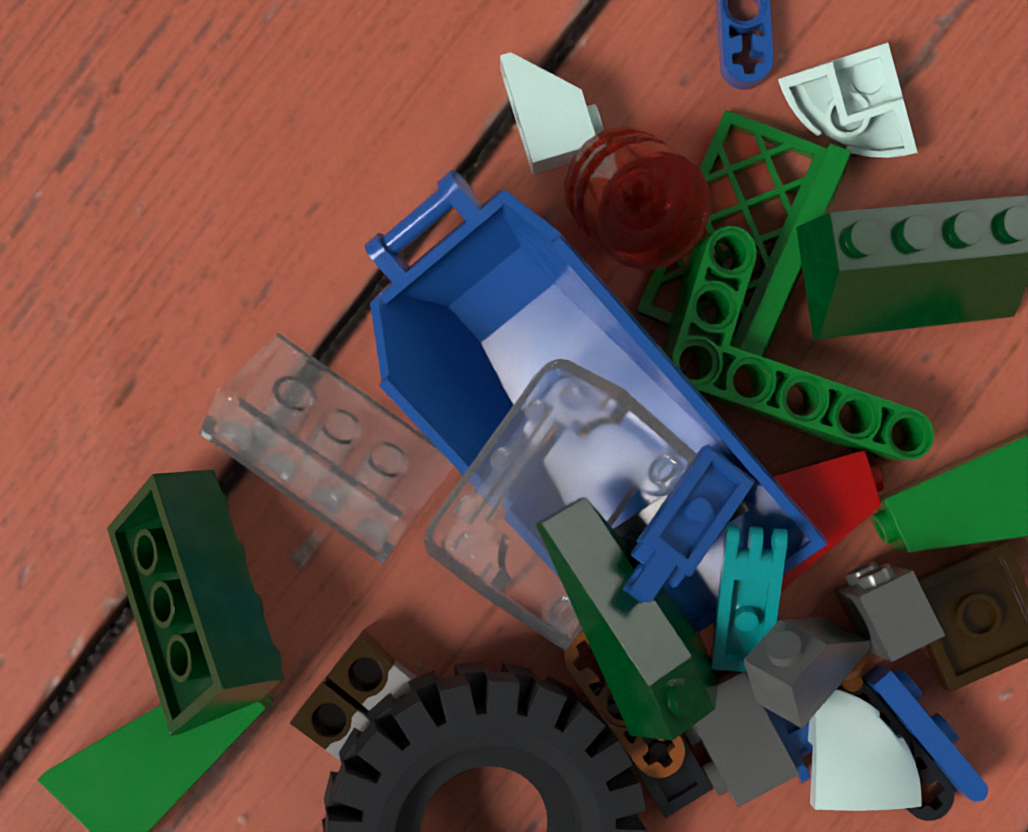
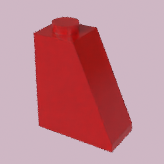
(834, 496)

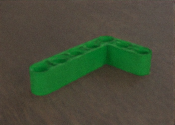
(770, 378)

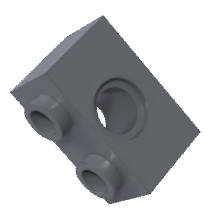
(888, 609)

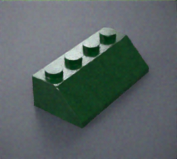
(914, 265)
(193, 599)

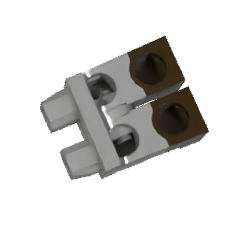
(366, 675)

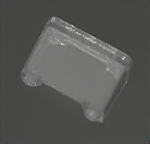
(557, 443)

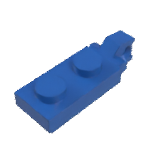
(687, 523)

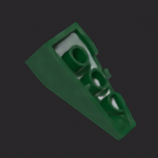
(645, 649)

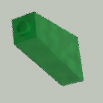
(962, 502)
(142, 770)

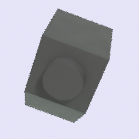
(802, 665)

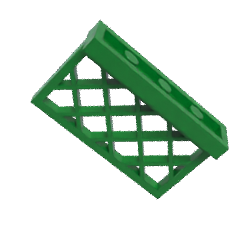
(784, 264)

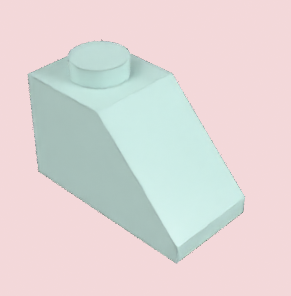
(547, 113)

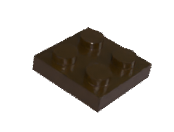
(982, 614)

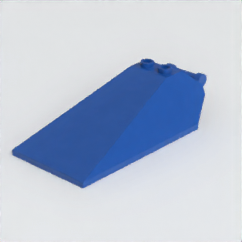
(501, 302)

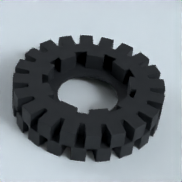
(480, 722)

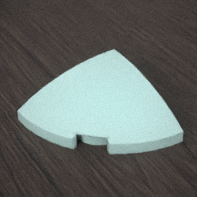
(854, 103)
(859, 759)

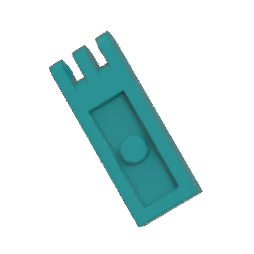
(746, 595)

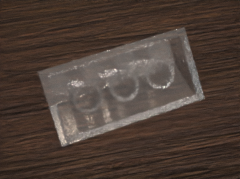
(326, 446)

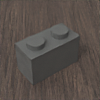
(741, 743)

